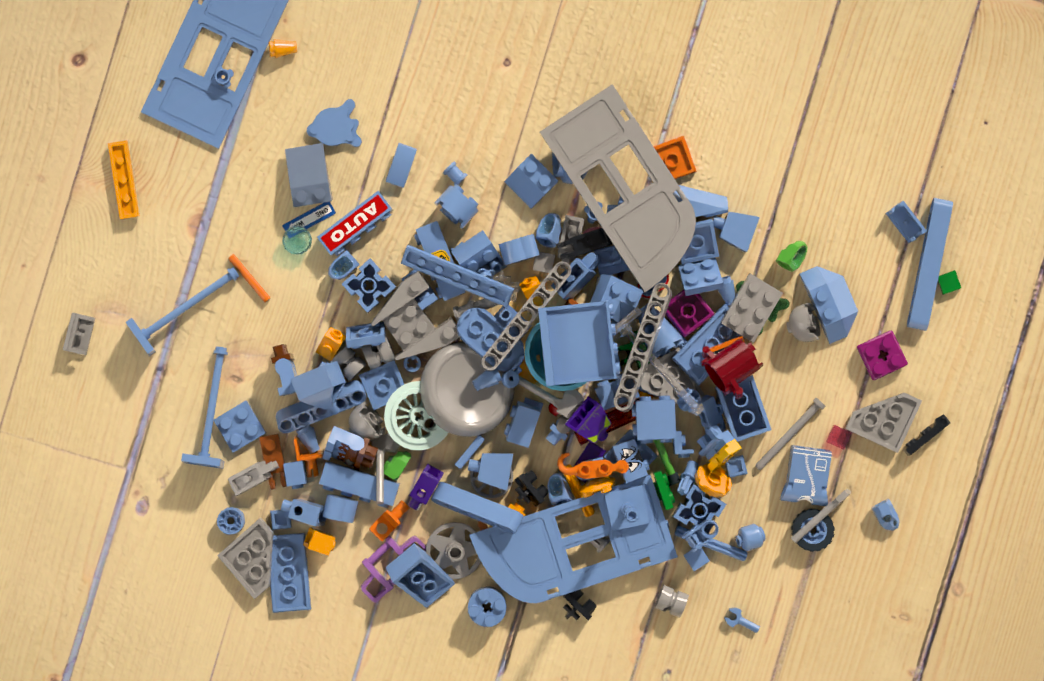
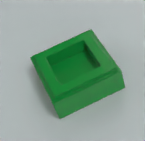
(949, 282)

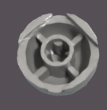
(803, 323)
(366, 422)

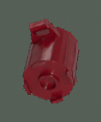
(731, 366)

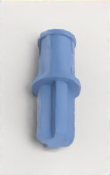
(687, 477)

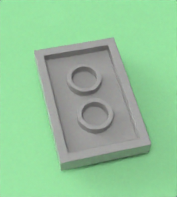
(751, 307)

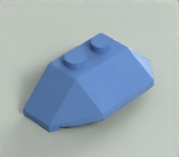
(831, 301)

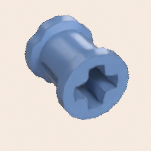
(455, 173)

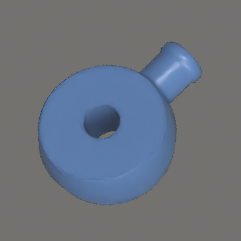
(513, 375)

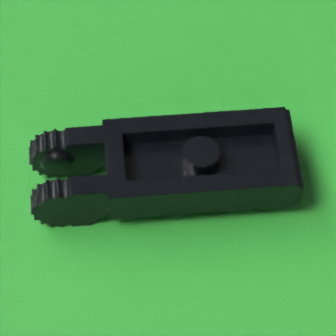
(585, 243)

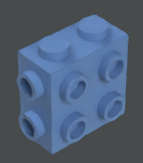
(654, 419)

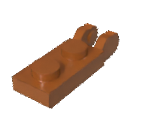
(273, 452)

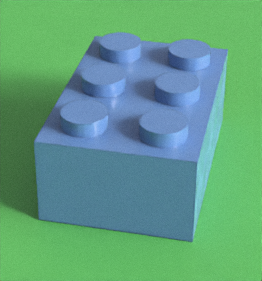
(745, 415)

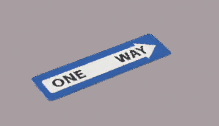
(312, 216)

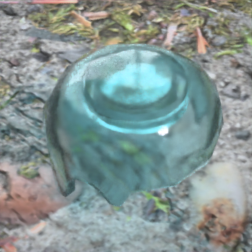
(297, 240)

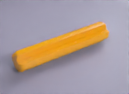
(575, 486)

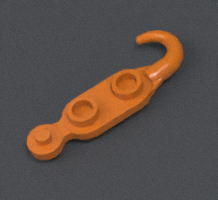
(592, 469)

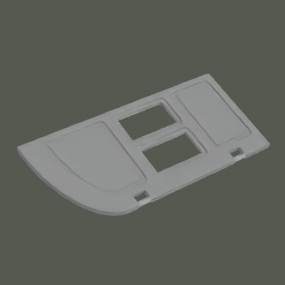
(648, 227)

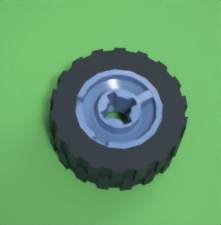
(822, 536)

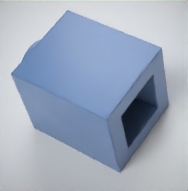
(295, 474)

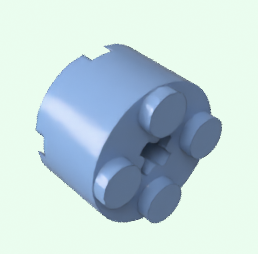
(457, 206)
(476, 609)

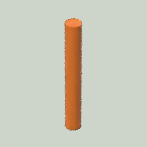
(249, 278)

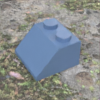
(531, 181)

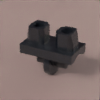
(527, 490)
(586, 610)

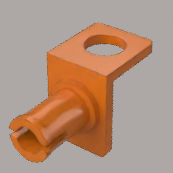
(310, 459)
(390, 519)

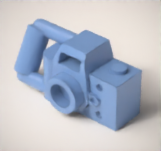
(712, 414)

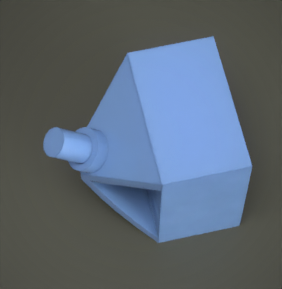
(320, 386)

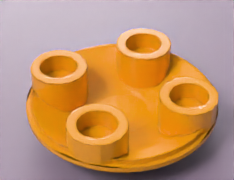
(599, 484)

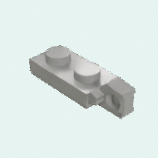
(571, 227)
(252, 476)

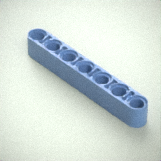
(930, 264)

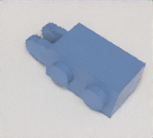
(581, 273)

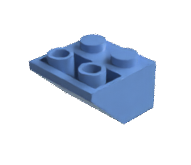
(478, 254)

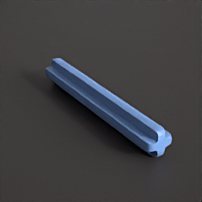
(717, 546)

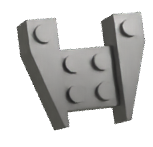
(410, 323)

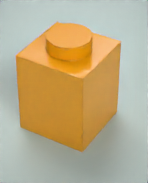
(319, 541)

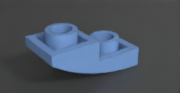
(401, 165)

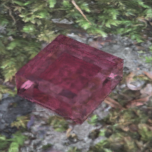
(838, 437)

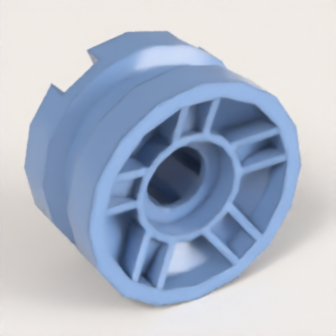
(223, 518)

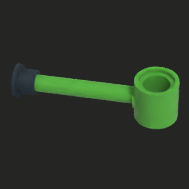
(673, 476)

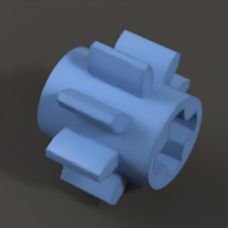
(683, 405)

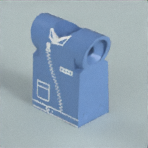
(807, 475)

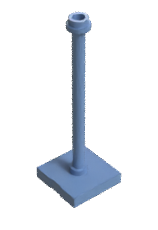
(144, 334)
(203, 457)
(627, 508)

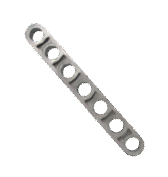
(517, 322)
(642, 337)

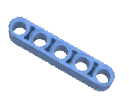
(297, 420)
(477, 507)

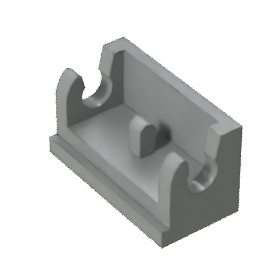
(79, 333)

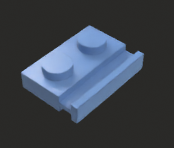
(611, 261)

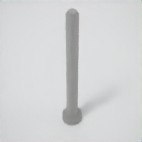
(790, 433)

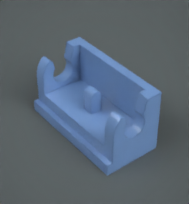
(906, 221)

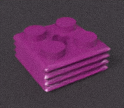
(684, 323)
(893, 360)

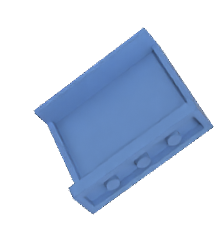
(578, 343)

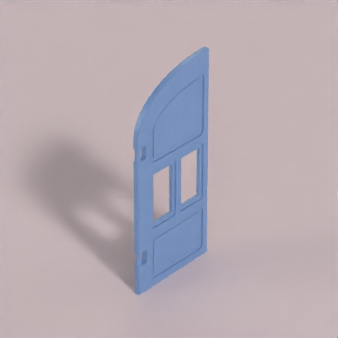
(194, 101)
(537, 557)

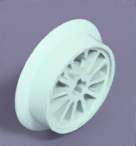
(407, 441)

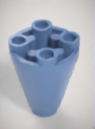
(667, 337)

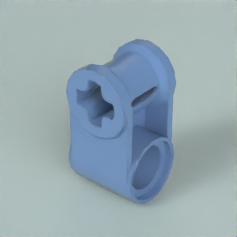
(700, 535)

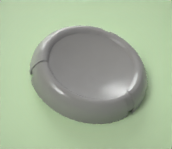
(452, 398)

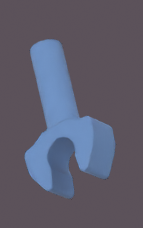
(740, 620)

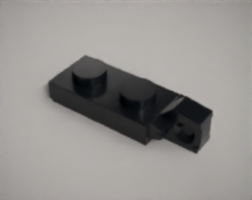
(927, 434)

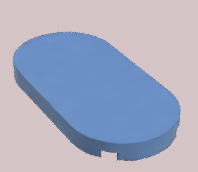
(480, 330)

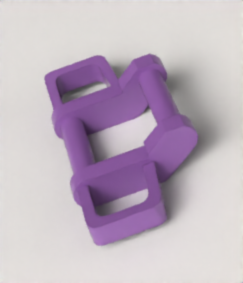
(368, 563)

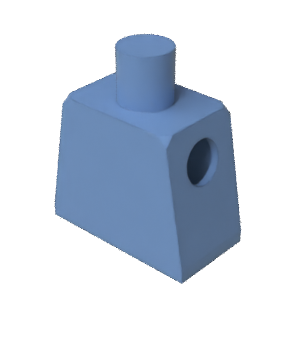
(737, 229)
(493, 469)
(310, 514)

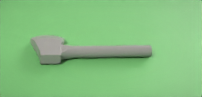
(571, 400)
(383, 443)
(820, 516)

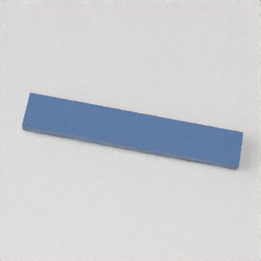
(457, 275)

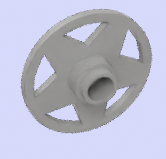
(454, 549)

